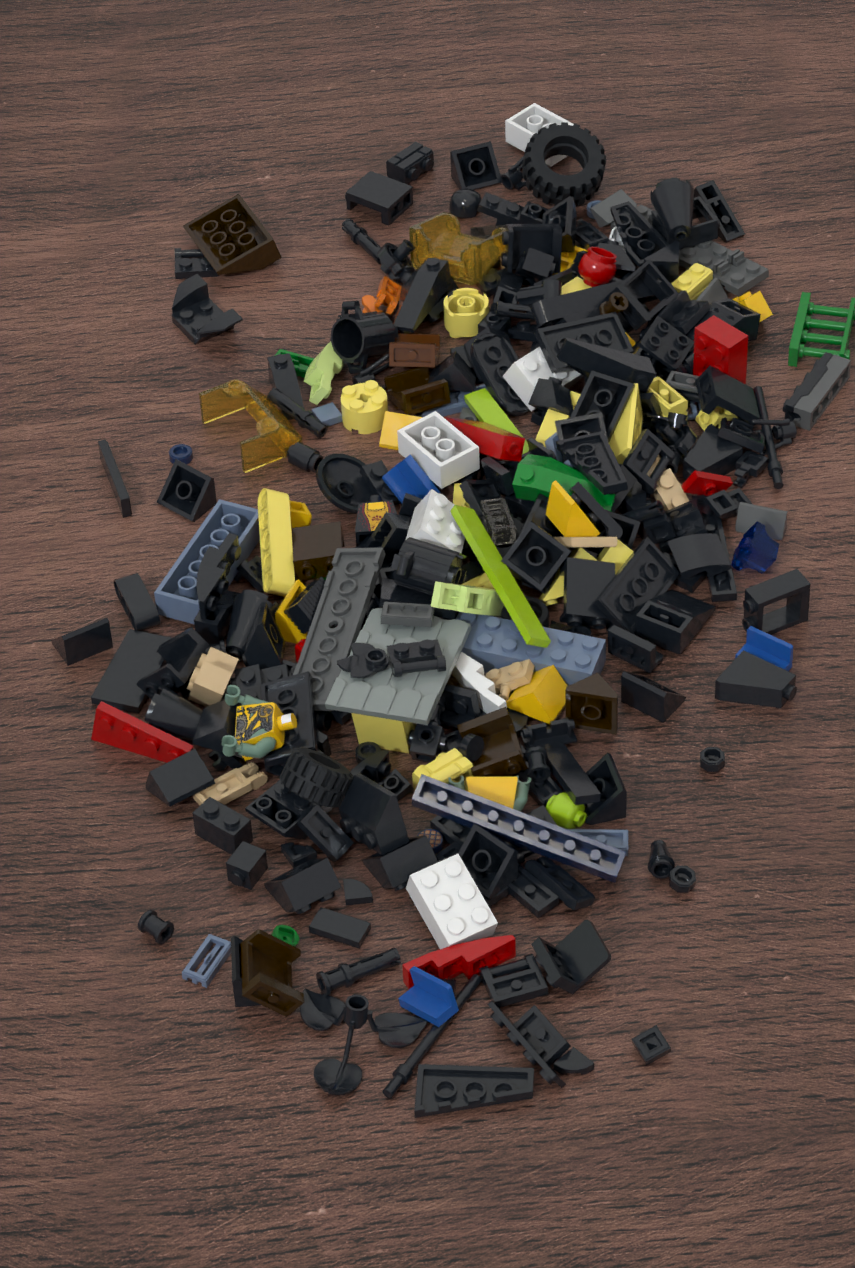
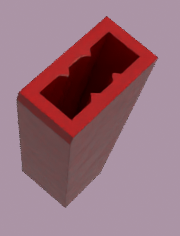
(491, 439)

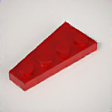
(133, 735)

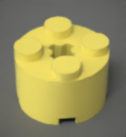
(464, 312)
(364, 407)

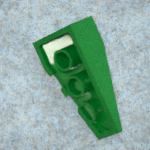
(538, 473)

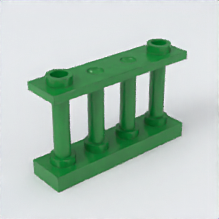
(804, 323)

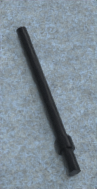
(774, 467)
(405, 1071)

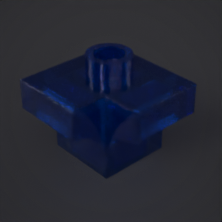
(755, 550)

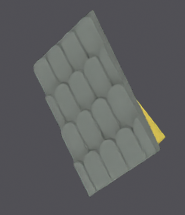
(391, 706)

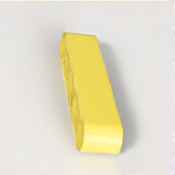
(275, 542)

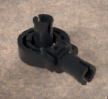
(396, 261)
(678, 441)

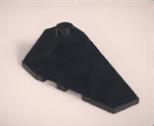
(636, 233)
(421, 293)

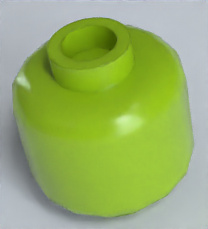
(565, 812)

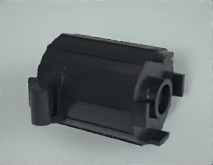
(361, 335)
(424, 563)

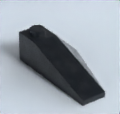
(618, 364)

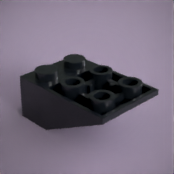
(734, 314)
(672, 620)

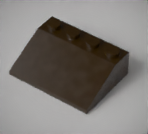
(233, 238)

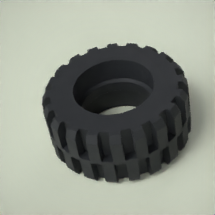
(567, 141)

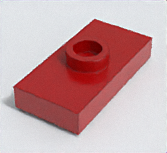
(706, 483)

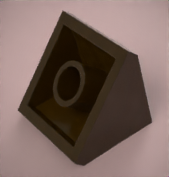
(592, 705)

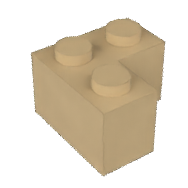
(211, 677)

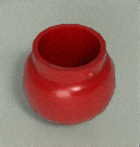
(597, 266)

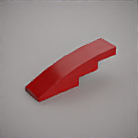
(463, 958)

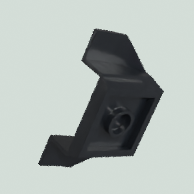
(197, 314)

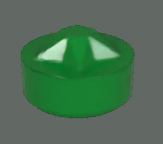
(286, 934)

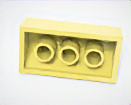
(628, 427)

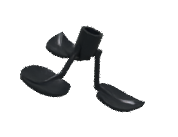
(323, 1011)

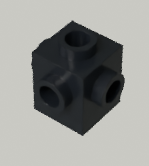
(427, 742)

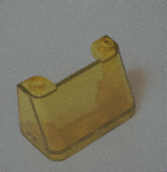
(467, 255)

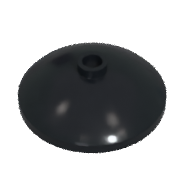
(342, 482)

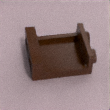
(414, 350)

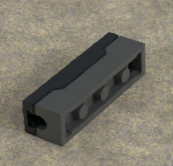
(817, 390)

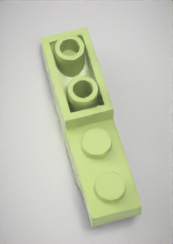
(322, 372)
(466, 599)

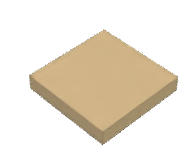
(599, 541)

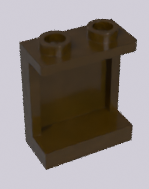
(413, 393)
(315, 549)
(502, 748)
(268, 972)

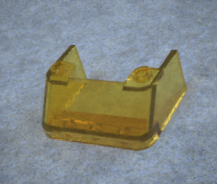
(274, 429)

